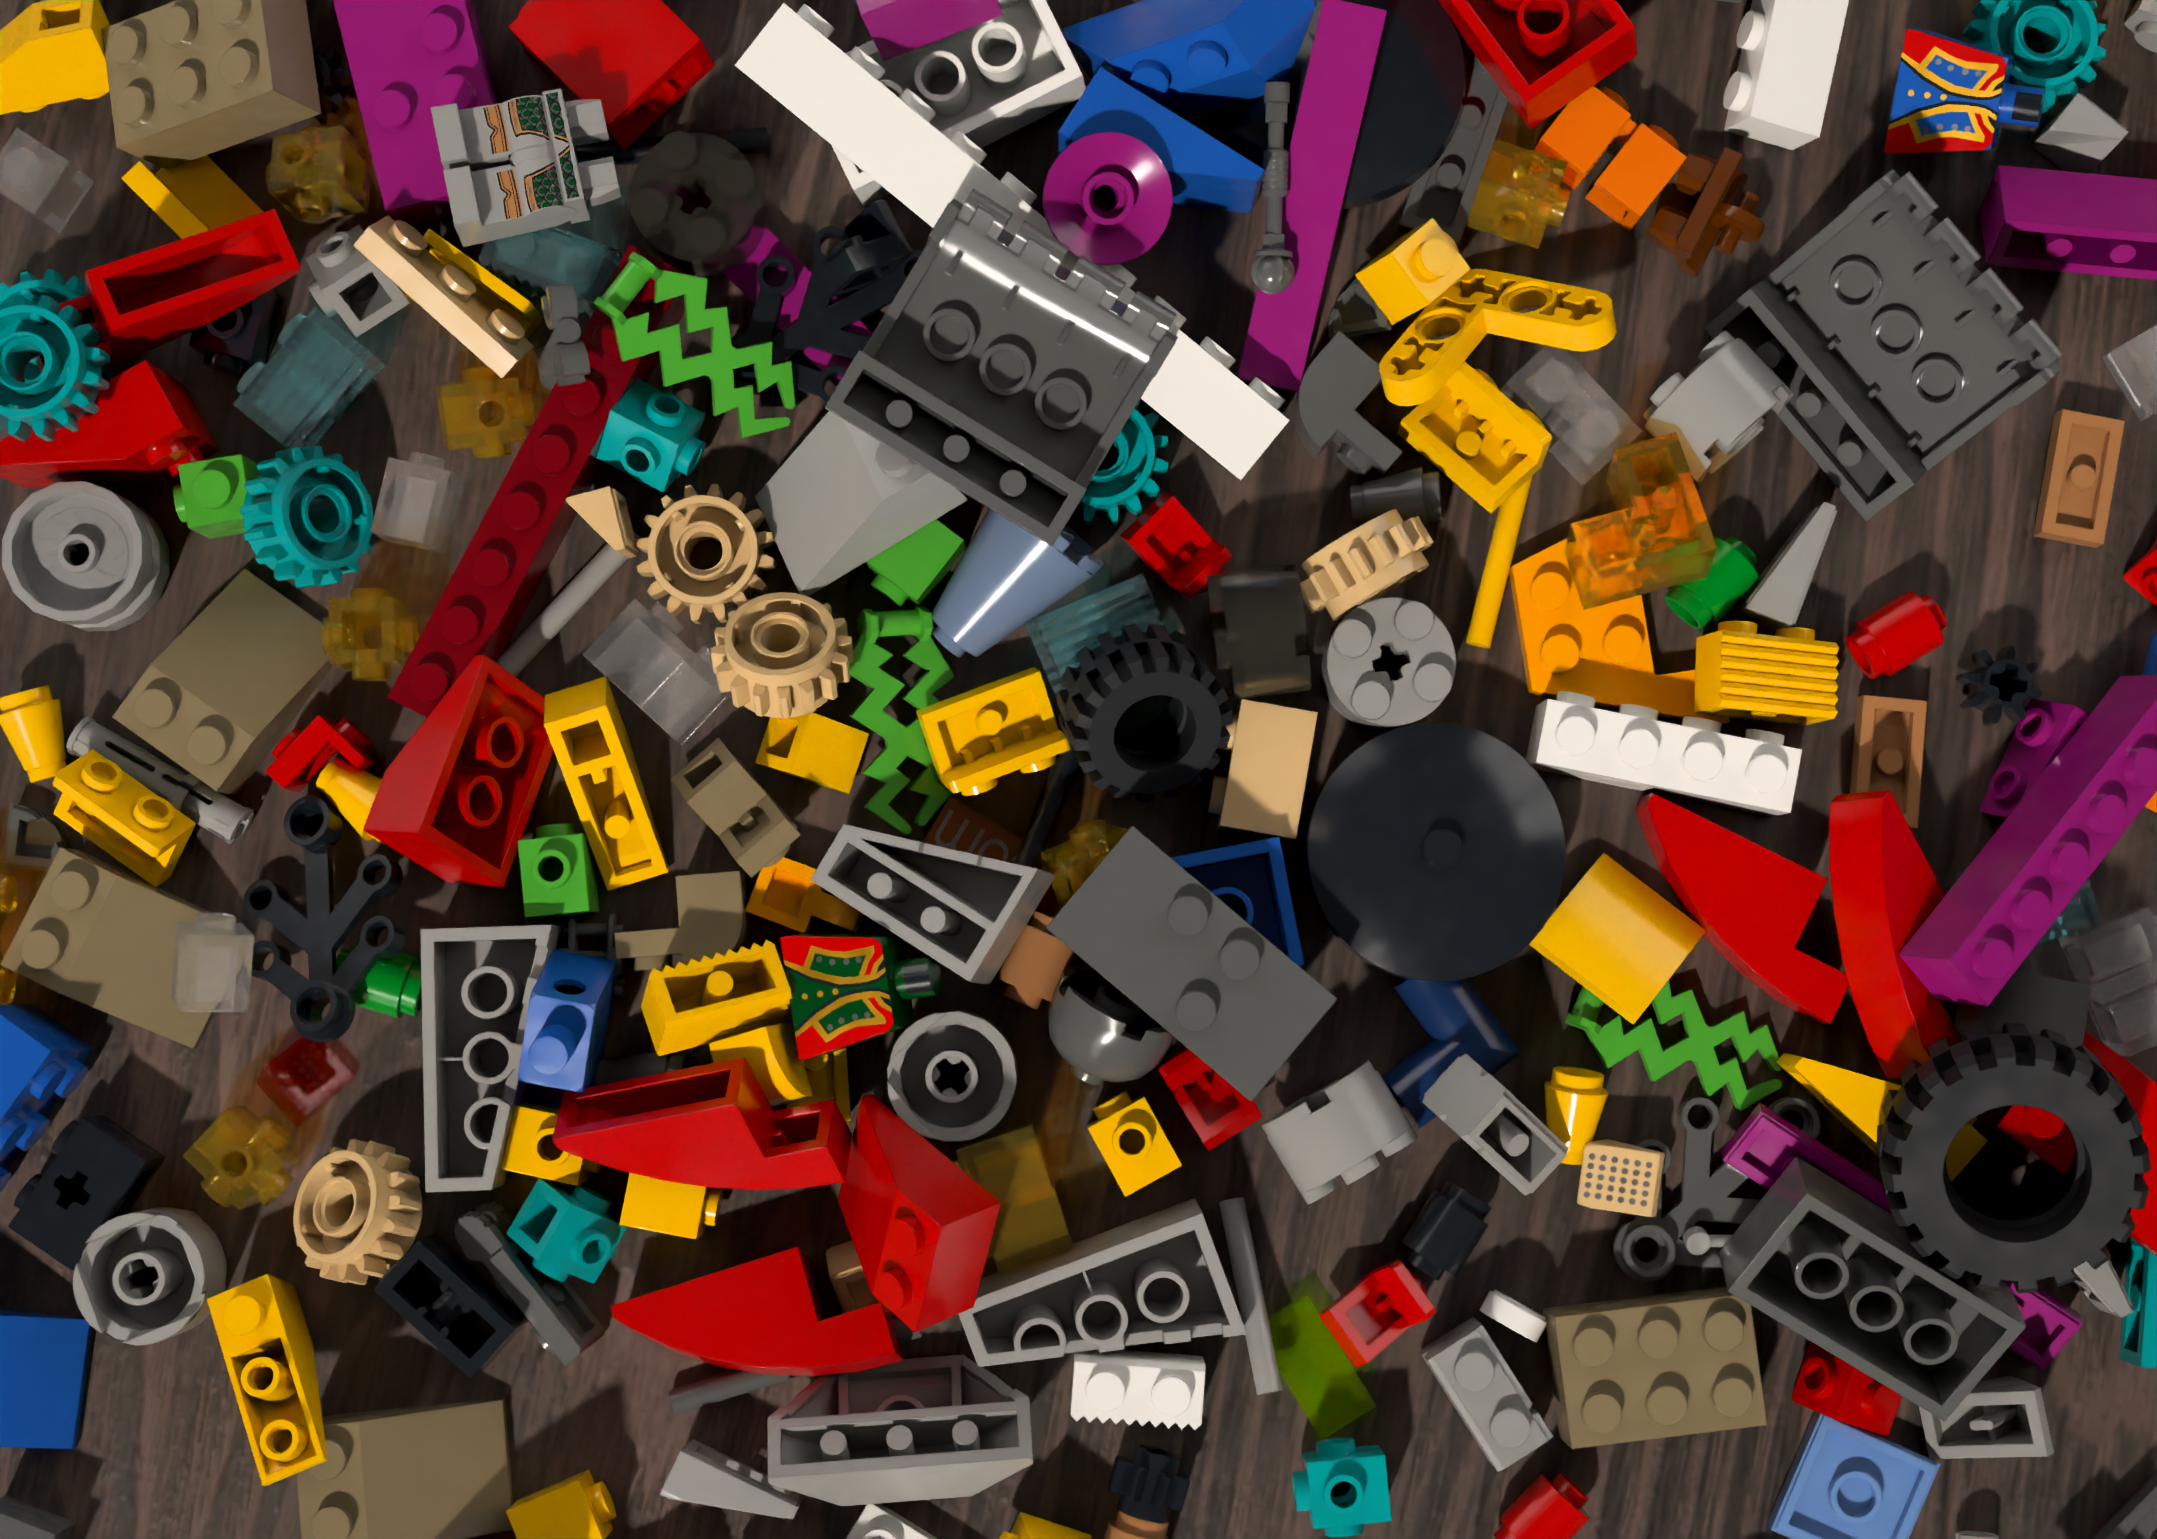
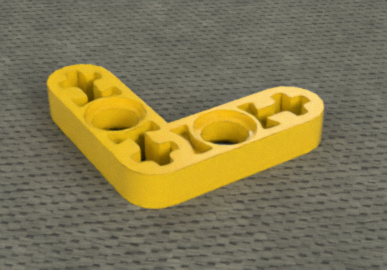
(1484, 304)

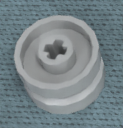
(85, 556)

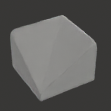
(2079, 136)

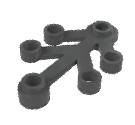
(1701, 1195)

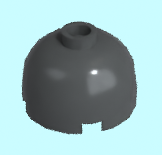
(1103, 1030)

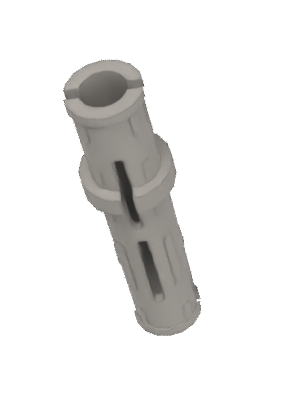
(182, 790)

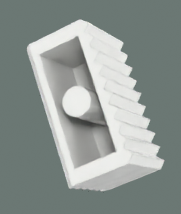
(1138, 1387)

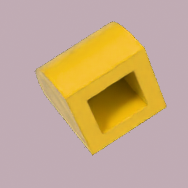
(813, 750)
(773, 1059)

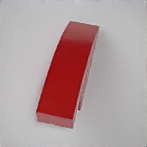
(183, 285)
(1746, 902)
(1879, 902)
(705, 1130)
(763, 1321)

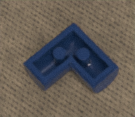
(1457, 1026)

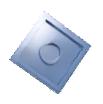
(1851, 1485)

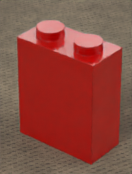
(615, 51)

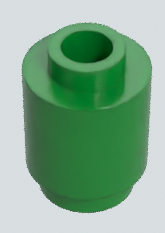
(1713, 596)
(390, 986)

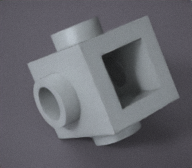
(352, 283)

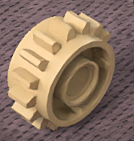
(684, 526)
(1365, 564)
(782, 655)
(357, 1212)

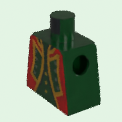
(852, 988)

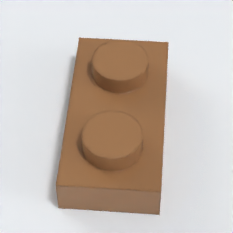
(2079, 478)
(1890, 750)

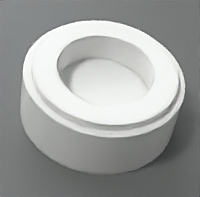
(1513, 1315)

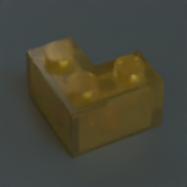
(1652, 538)
(1018, 1175)

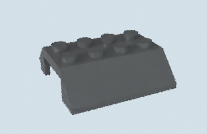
(1889, 342)
(1005, 366)

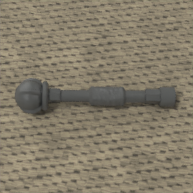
(1272, 268)

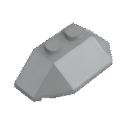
(900, 1433)

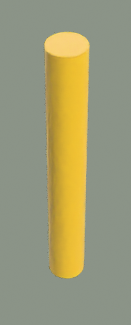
(1497, 568)

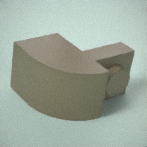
(736, 808)
(709, 919)

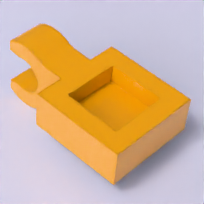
(793, 900)

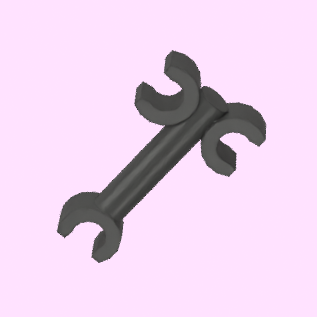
(563, 357)

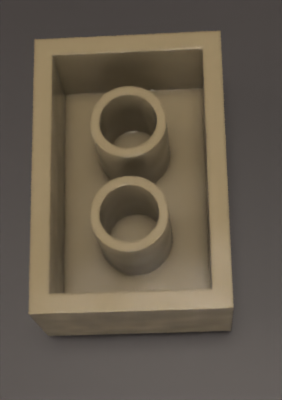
(208, 76)
(1653, 1367)

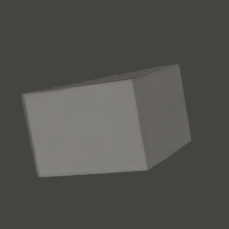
(1993, 1421)

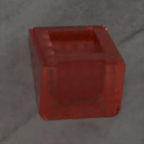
(303, 1079)

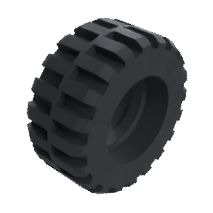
(2030, 1238)

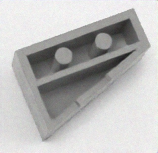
(936, 898)

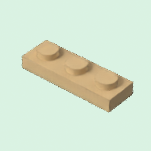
(445, 294)

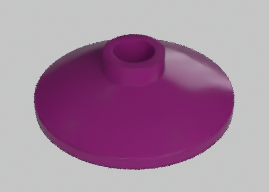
(1140, 203)

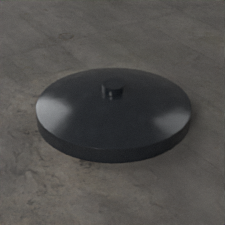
(1408, 108)
(1435, 852)

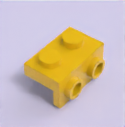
(1478, 437)
(992, 733)
(122, 816)

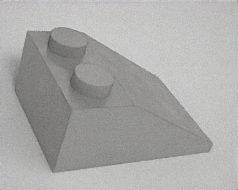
(846, 502)

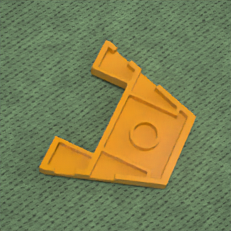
(1593, 649)

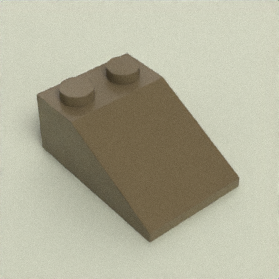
(229, 684)
(107, 944)
(410, 1474)

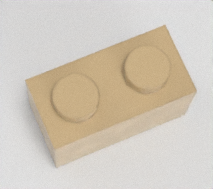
(1264, 770)

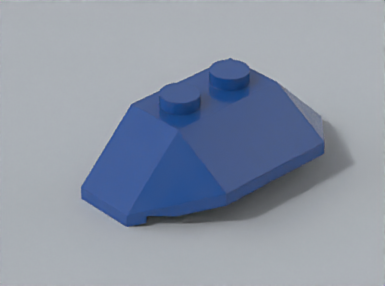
(1195, 51)

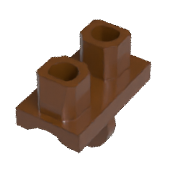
(1717, 187)

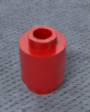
(1896, 635)
(1545, 1510)

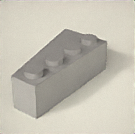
(473, 1037)
(1106, 1293)

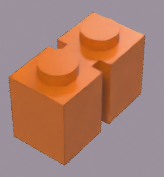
(1637, 171)

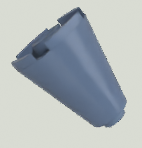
(1007, 582)

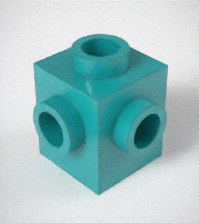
(652, 436)
(567, 1231)
(1363, 1499)

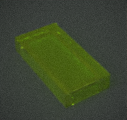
(1316, 1368)

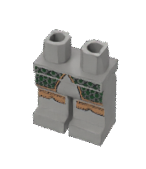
(518, 166)

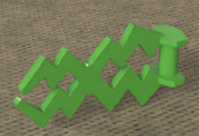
(718, 364)
(899, 739)
(1697, 1046)

